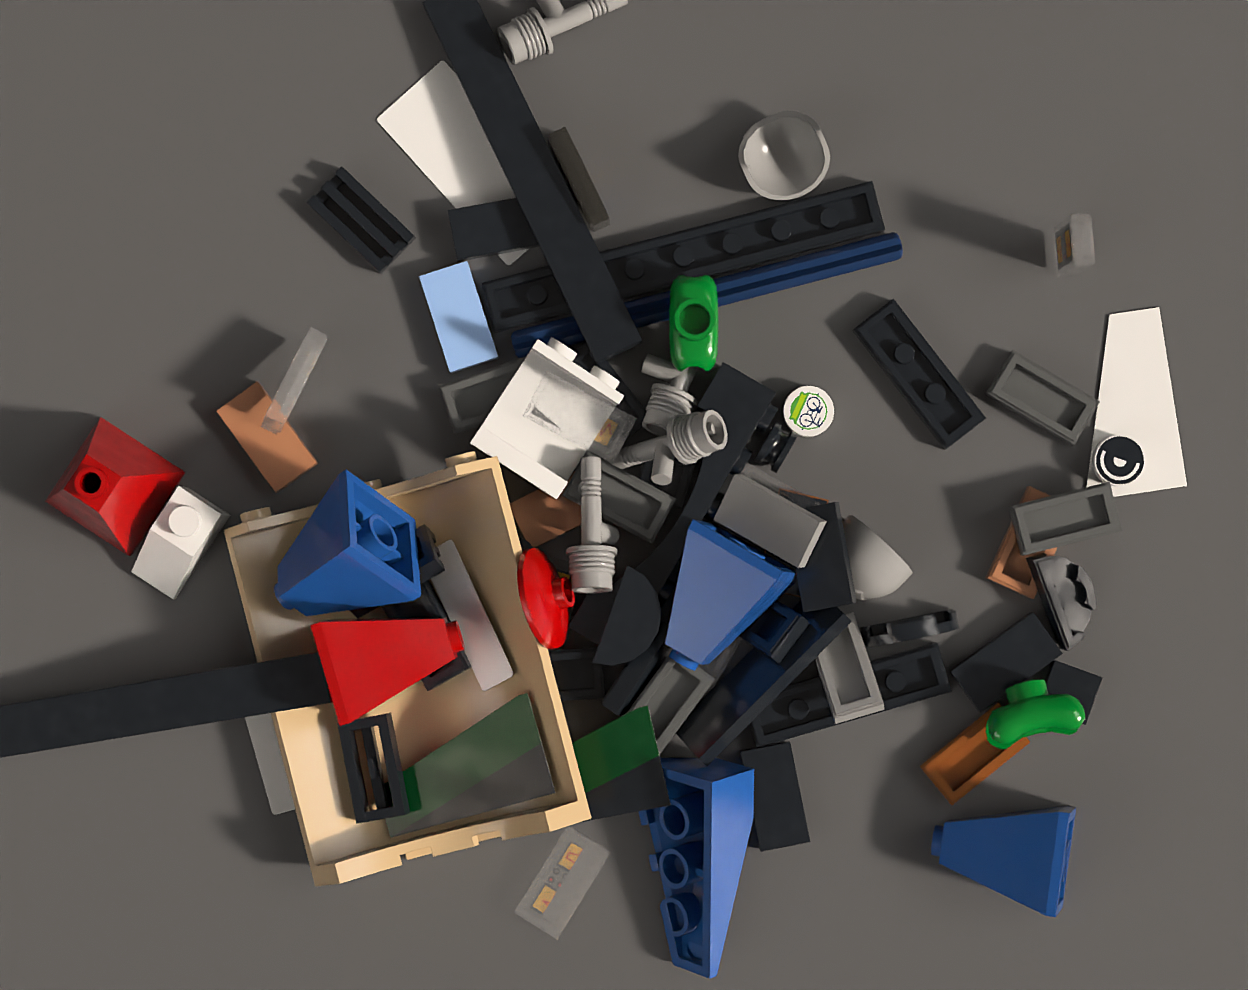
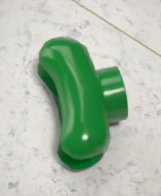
(693, 322)
(1033, 712)

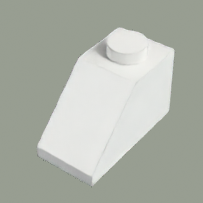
(178, 541)

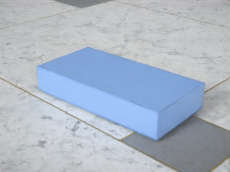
(458, 317)

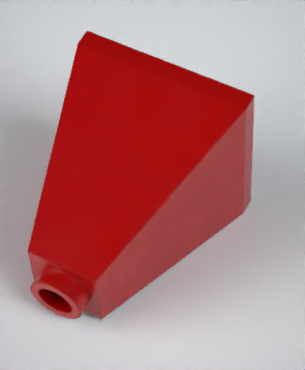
(115, 486)
(380, 657)

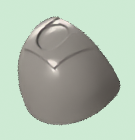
(784, 155)
(873, 563)

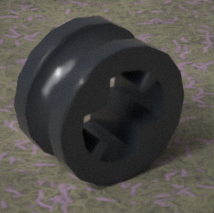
(776, 447)

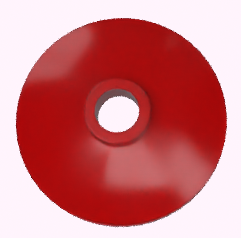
(544, 598)

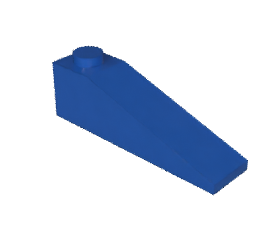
(700, 855)

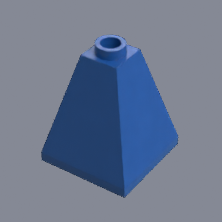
(350, 553)
(720, 593)
(1012, 853)

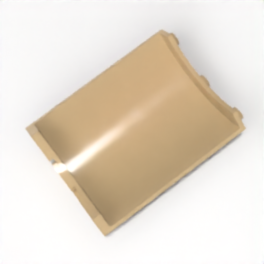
(474, 511)

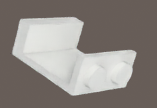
(525, 446)

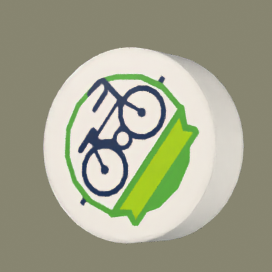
(808, 411)

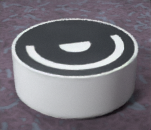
(1118, 460)

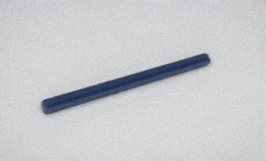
(735, 287)

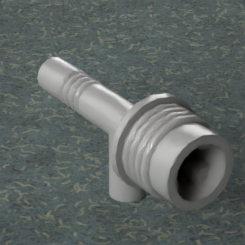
(531, 34)
(667, 399)
(687, 439)
(591, 562)

